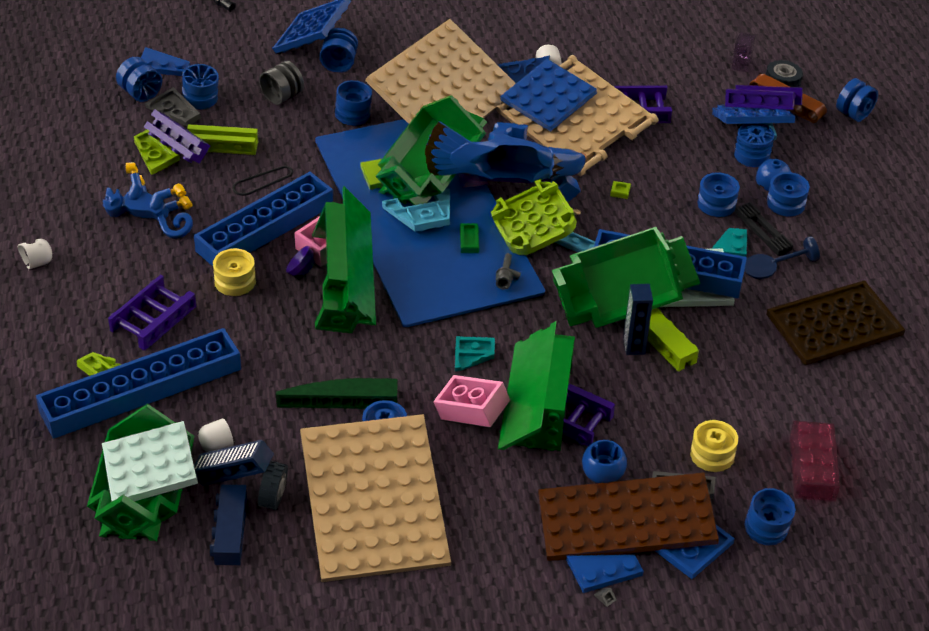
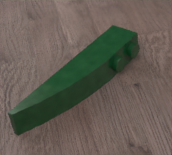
(339, 393)

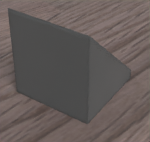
(606, 596)

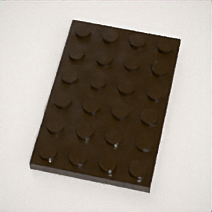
(835, 322)

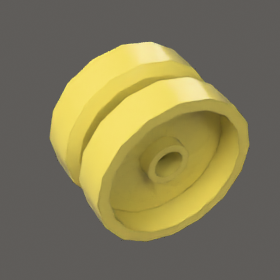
(234, 272)
(714, 445)

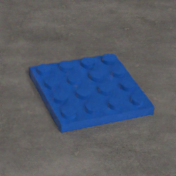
(311, 25)
(548, 95)
(743, 115)

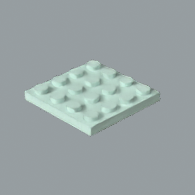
(149, 462)

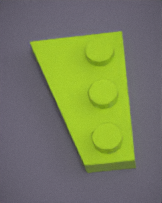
(154, 153)

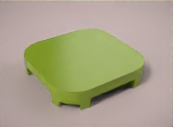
(534, 218)

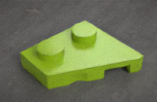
(95, 363)

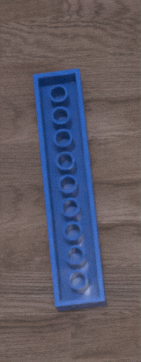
(138, 382)

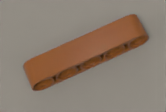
(810, 109)

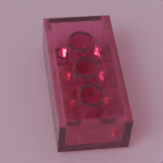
(814, 461)

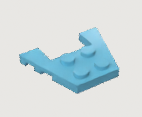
(423, 215)

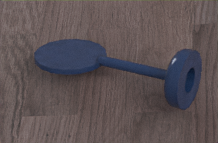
(764, 266)

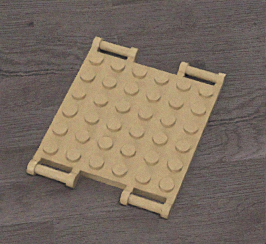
(594, 124)

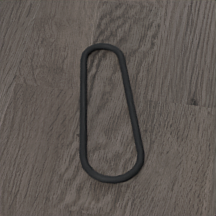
(243, 194)

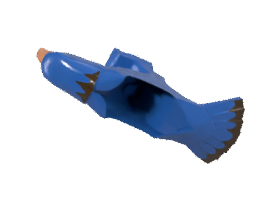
(507, 145)

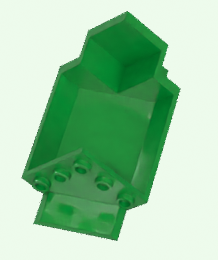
(405, 166)
(350, 274)
(601, 276)
(538, 391)
(124, 515)

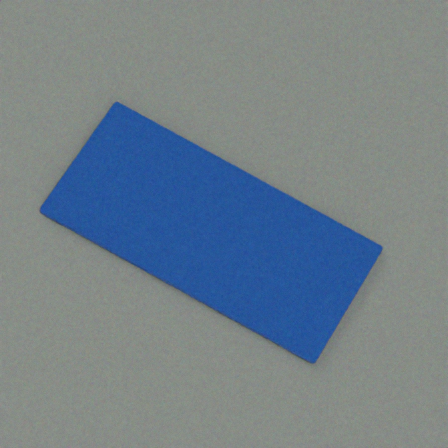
(425, 268)

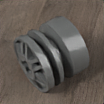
(281, 82)

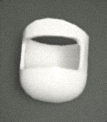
(551, 50)
(37, 253)
(215, 436)

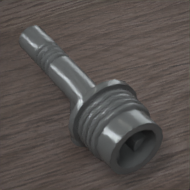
(505, 275)

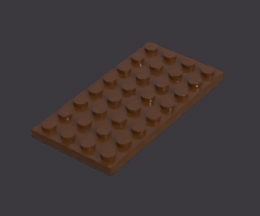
(627, 516)

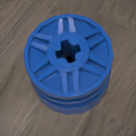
(339, 50)
(353, 102)
(754, 144)
(769, 516)

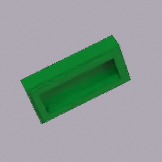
(469, 238)

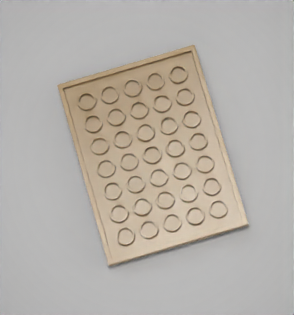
(438, 67)
(374, 498)

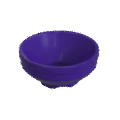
(301, 262)

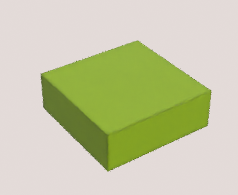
(620, 189)

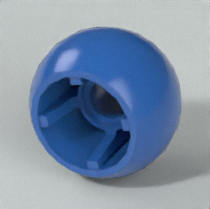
(604, 461)

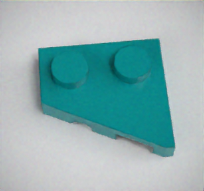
(733, 242)
(473, 351)

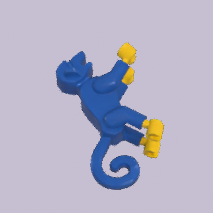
(146, 205)

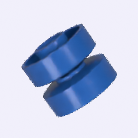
(139, 79)
(200, 86)

